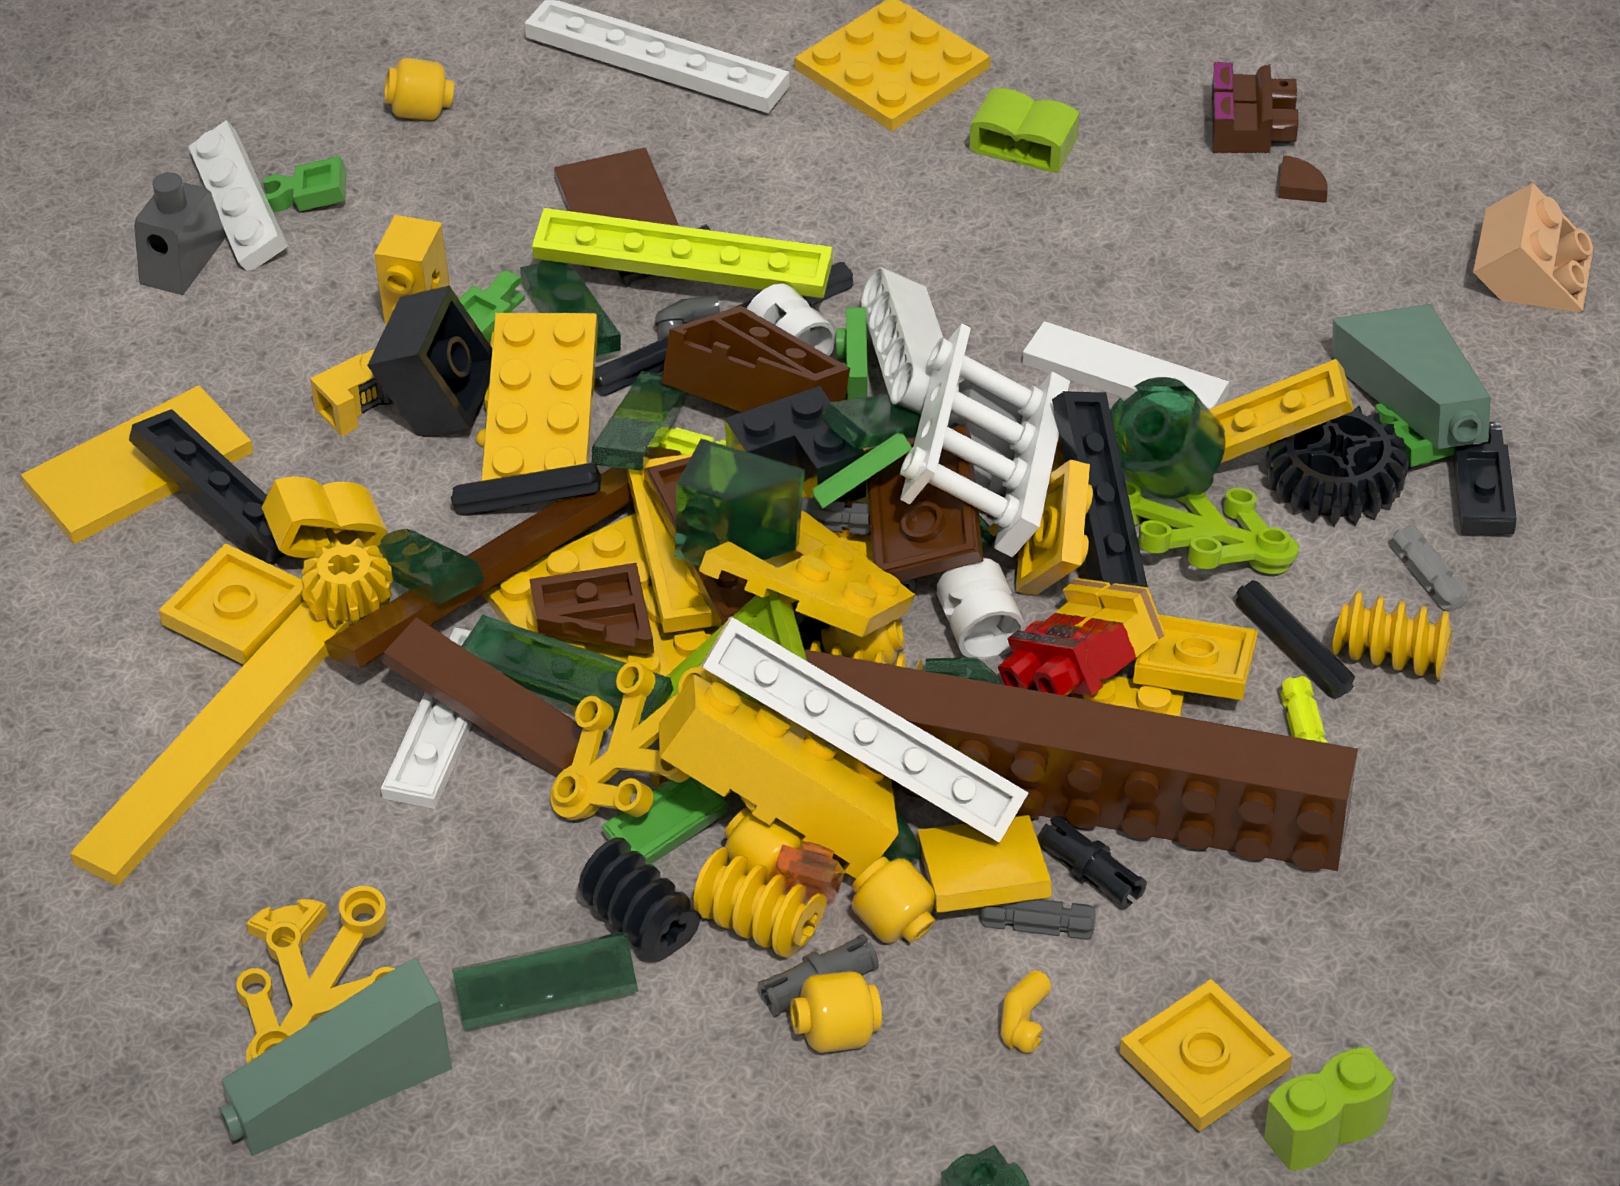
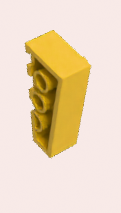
(780, 771)

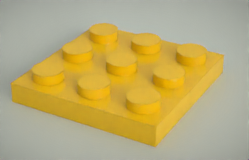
(892, 63)

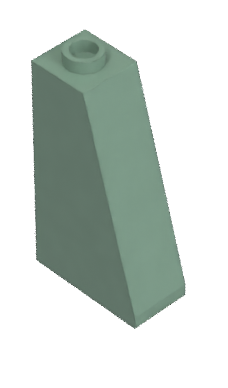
(1416, 372)
(340, 1062)

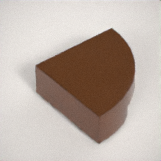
(1301, 181)

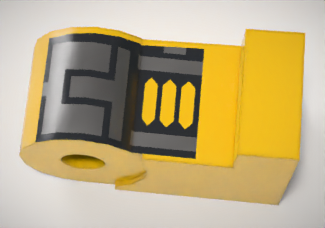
(347, 392)

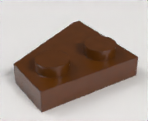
(594, 607)

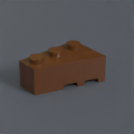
(747, 362)

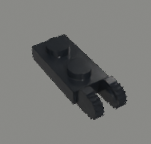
(1485, 486)

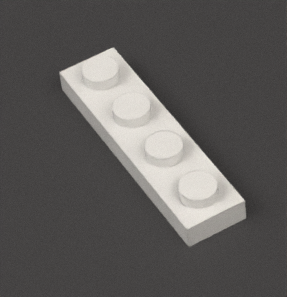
(238, 196)

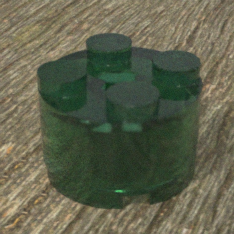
(1168, 439)

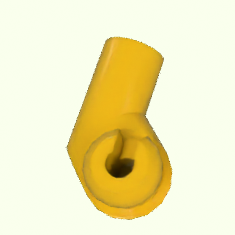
(1017, 1009)

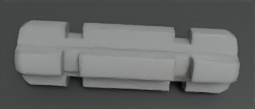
(1429, 568)

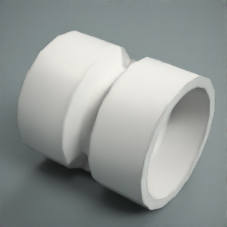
(792, 313)
(980, 608)

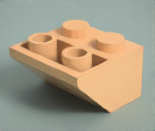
(1533, 252)

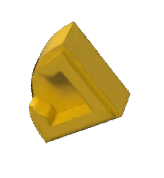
(305, 915)

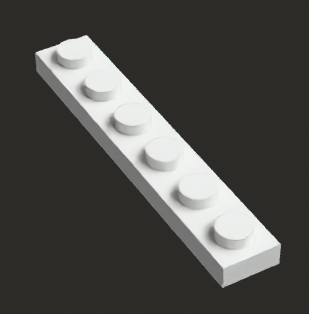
(658, 55)
(864, 729)

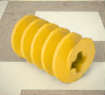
(1393, 634)
(754, 907)

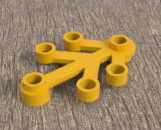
(581, 787)
(315, 995)

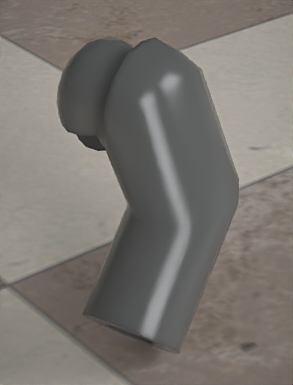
(684, 312)

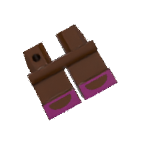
(1251, 110)

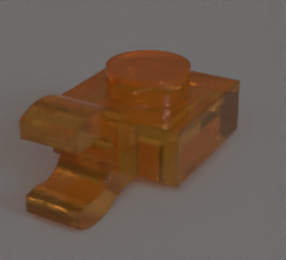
(812, 867)

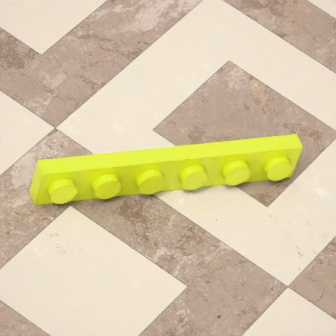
(681, 252)

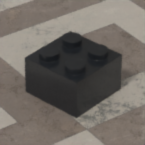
(433, 362)

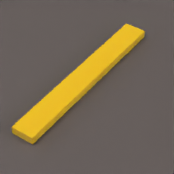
(205, 747)

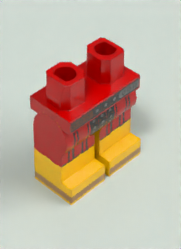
(1084, 639)

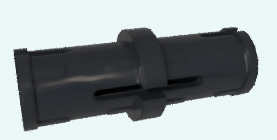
(1091, 862)

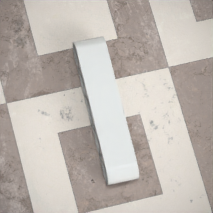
(902, 335)

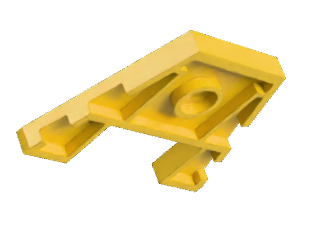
(828, 581)

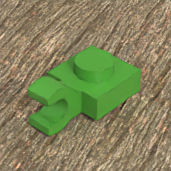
(497, 298)

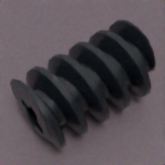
(637, 900)

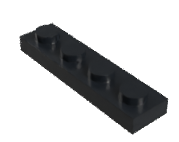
(1090, 438)
(207, 479)

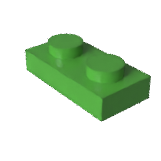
(852, 344)

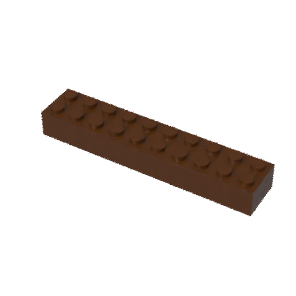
(1130, 764)

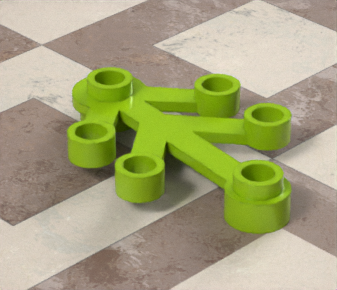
(1264, 547)

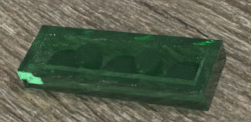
(559, 289)
(428, 566)
(544, 980)

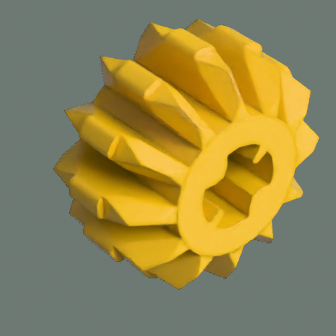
(346, 582)

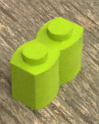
(1024, 130)
(1329, 1108)

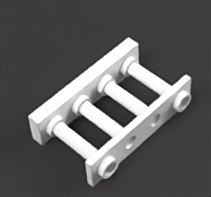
(1032, 441)

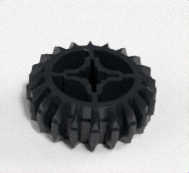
(1339, 468)

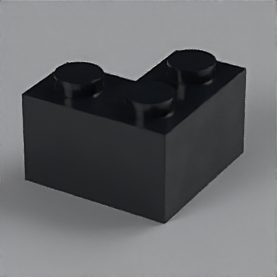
(796, 436)

